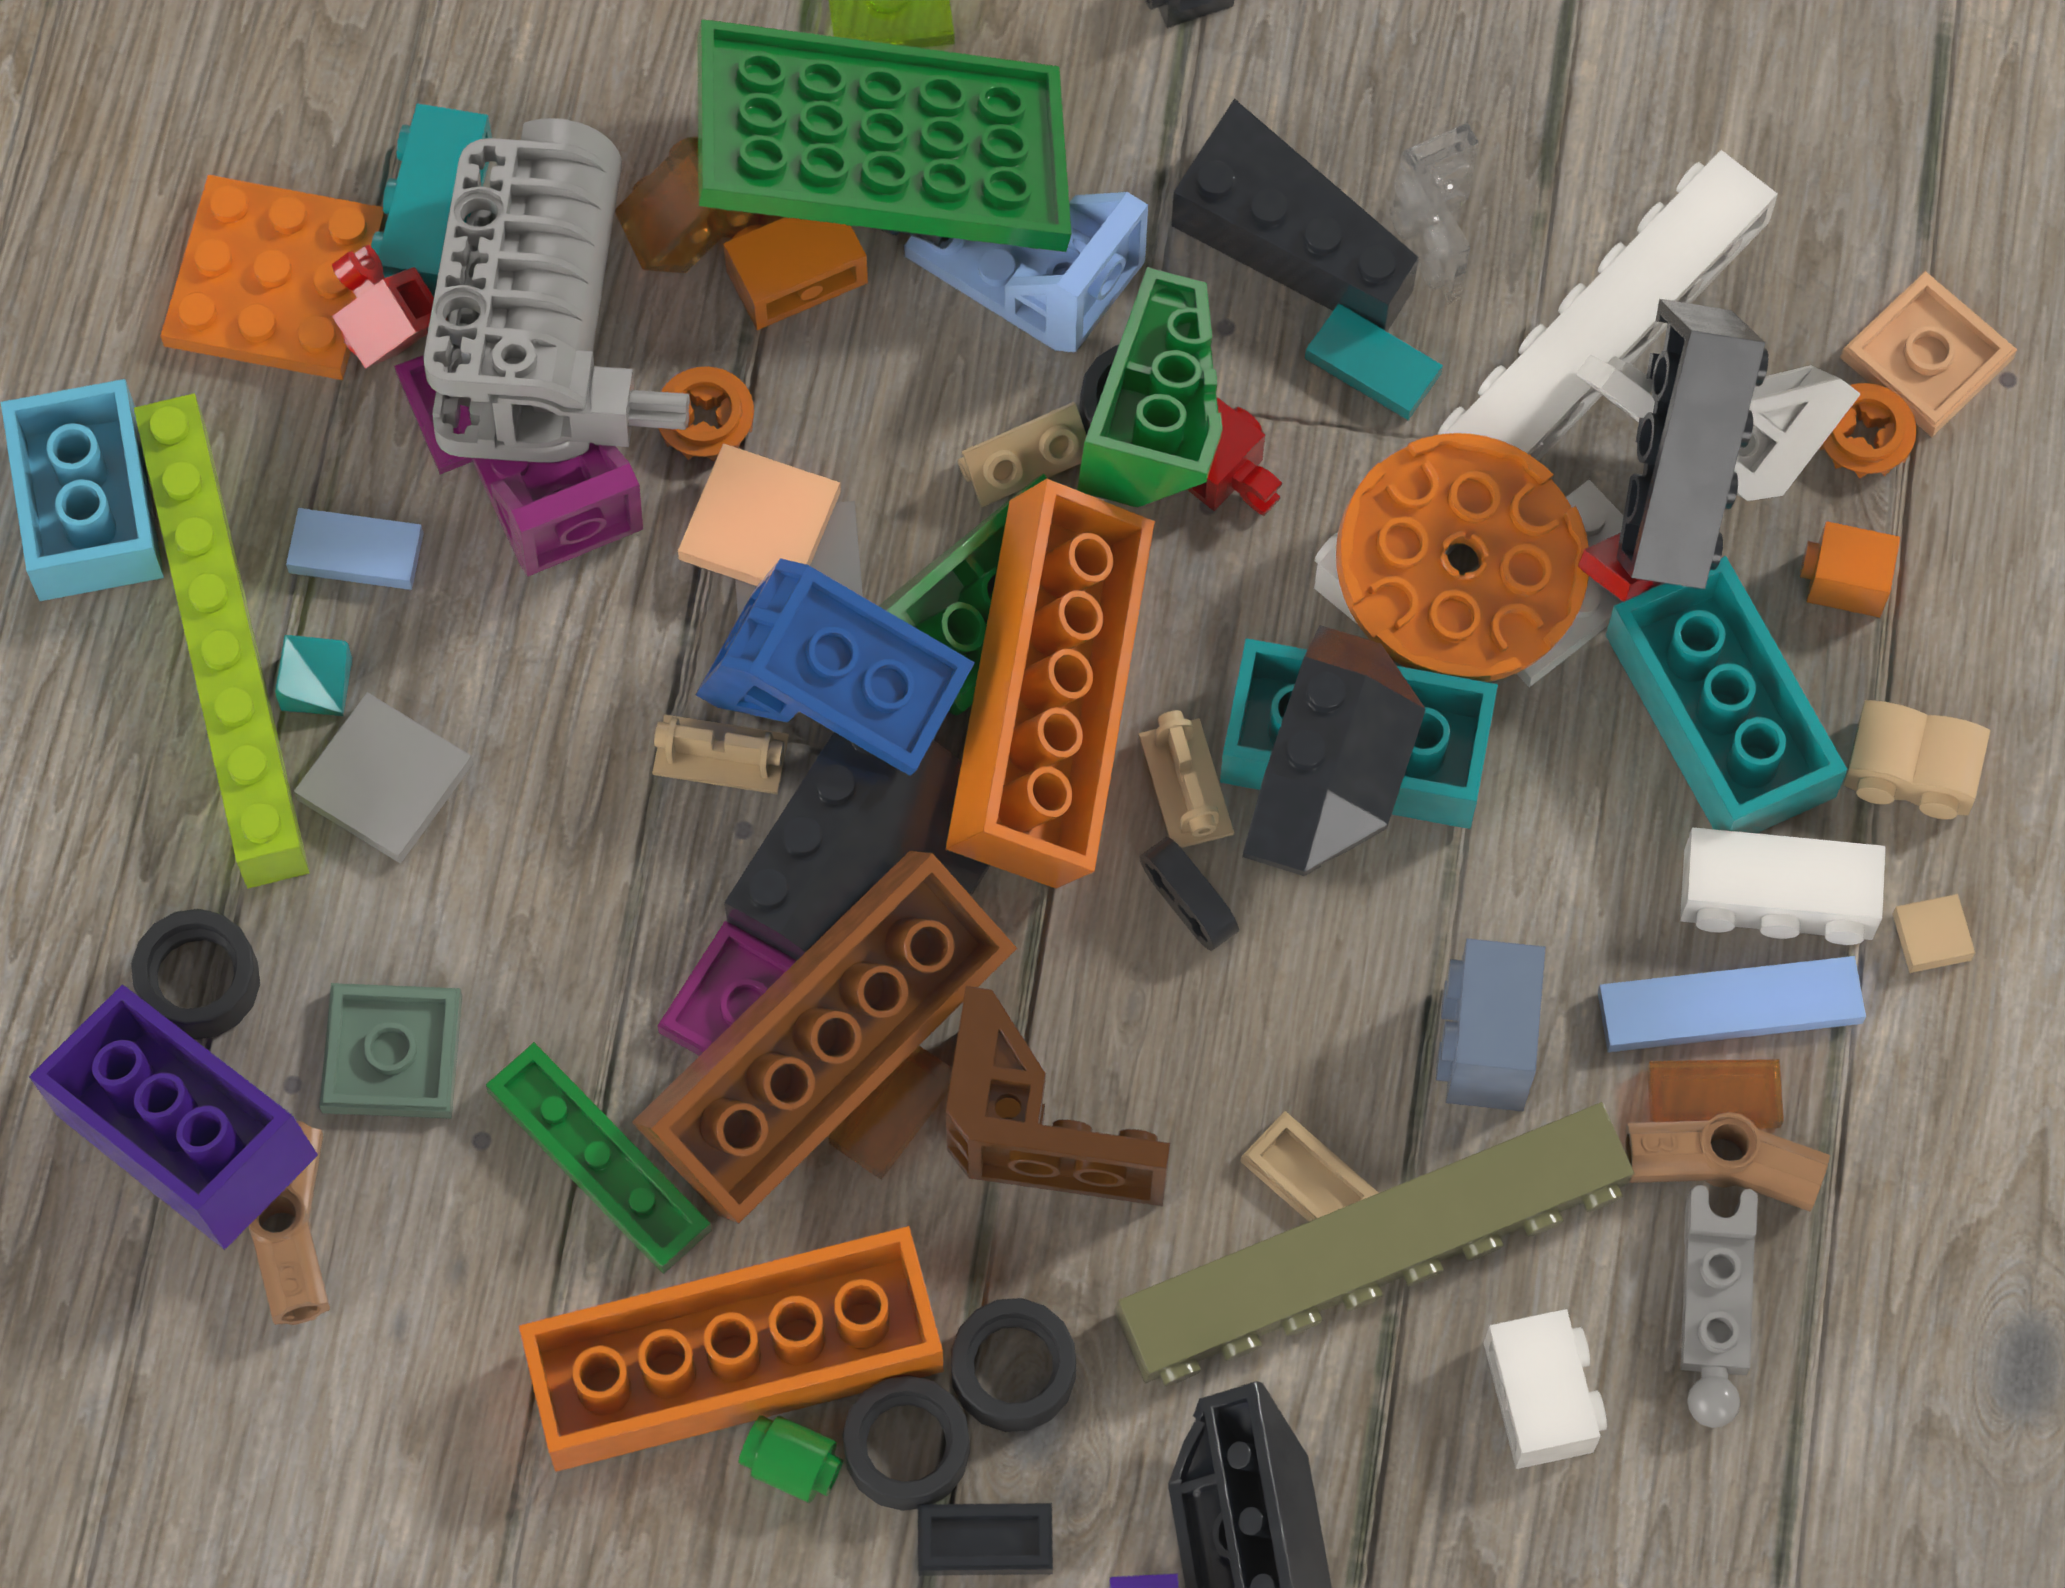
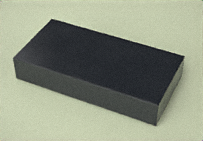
(985, 1539)

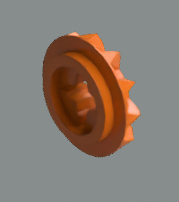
(708, 389)
(1892, 444)

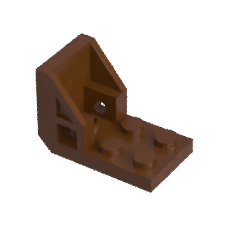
(999, 1118)

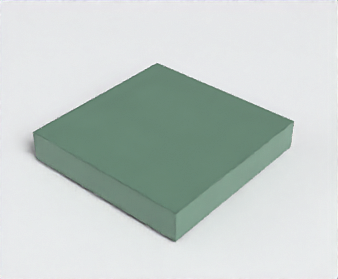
(391, 1050)

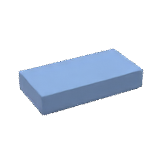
(355, 548)

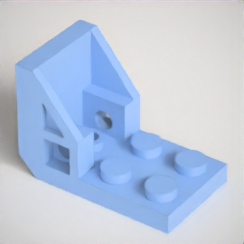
(1048, 291)

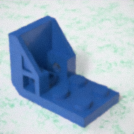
(838, 661)

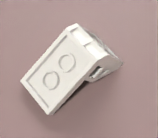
(1789, 412)

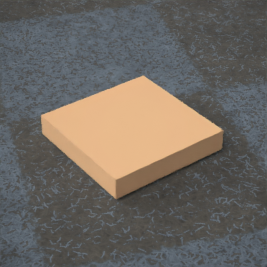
(1929, 352)
(756, 515)

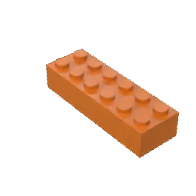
(1051, 685)
(731, 1348)

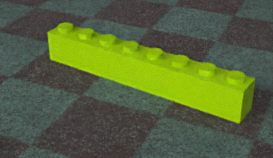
(221, 642)

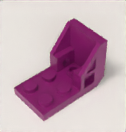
(561, 506)

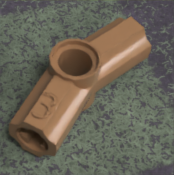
(1685, 1153)
(289, 1257)

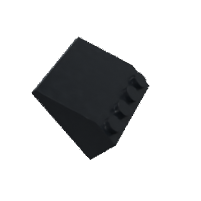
(841, 837)

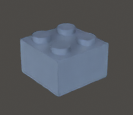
(1494, 1032)

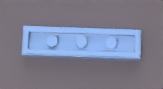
(1731, 1004)

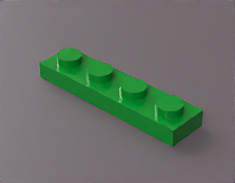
(598, 1157)

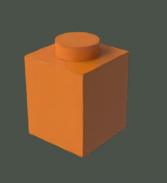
(1850, 568)

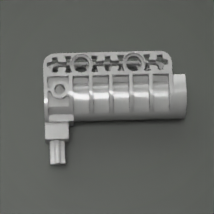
(538, 286)

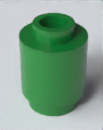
(791, 1458)

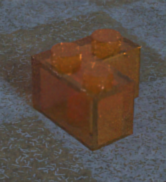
(666, 221)

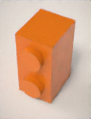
(793, 266)

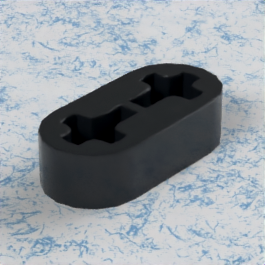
(1189, 893)

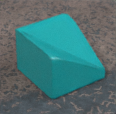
(313, 675)

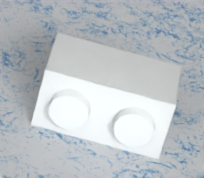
(1544, 1388)

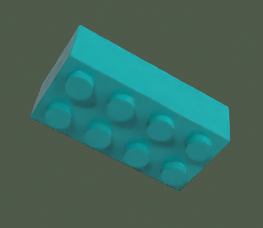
(1726, 702)
(1447, 754)

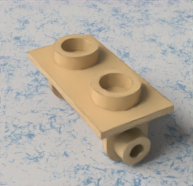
(1024, 453)
(719, 754)
(1185, 780)

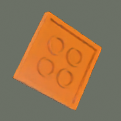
(263, 277)

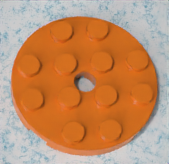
(1472, 495)

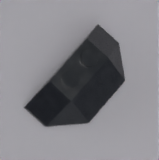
(1335, 755)
(1246, 1498)

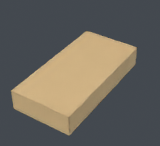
(1304, 1170)

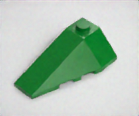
(1159, 403)
(955, 595)

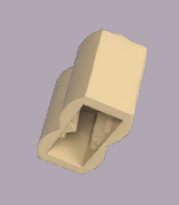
(1916, 759)

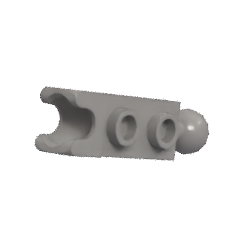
(1717, 1303)

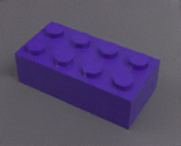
(174, 1116)

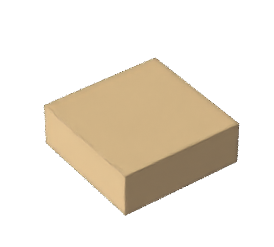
(1933, 933)

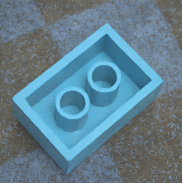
(81, 490)

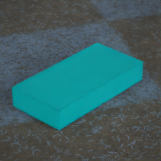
(1373, 361)

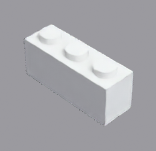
(1782, 885)

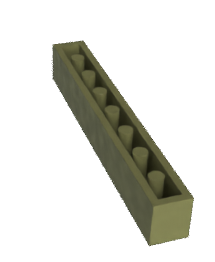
(1373, 1244)

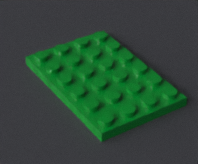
(881, 136)

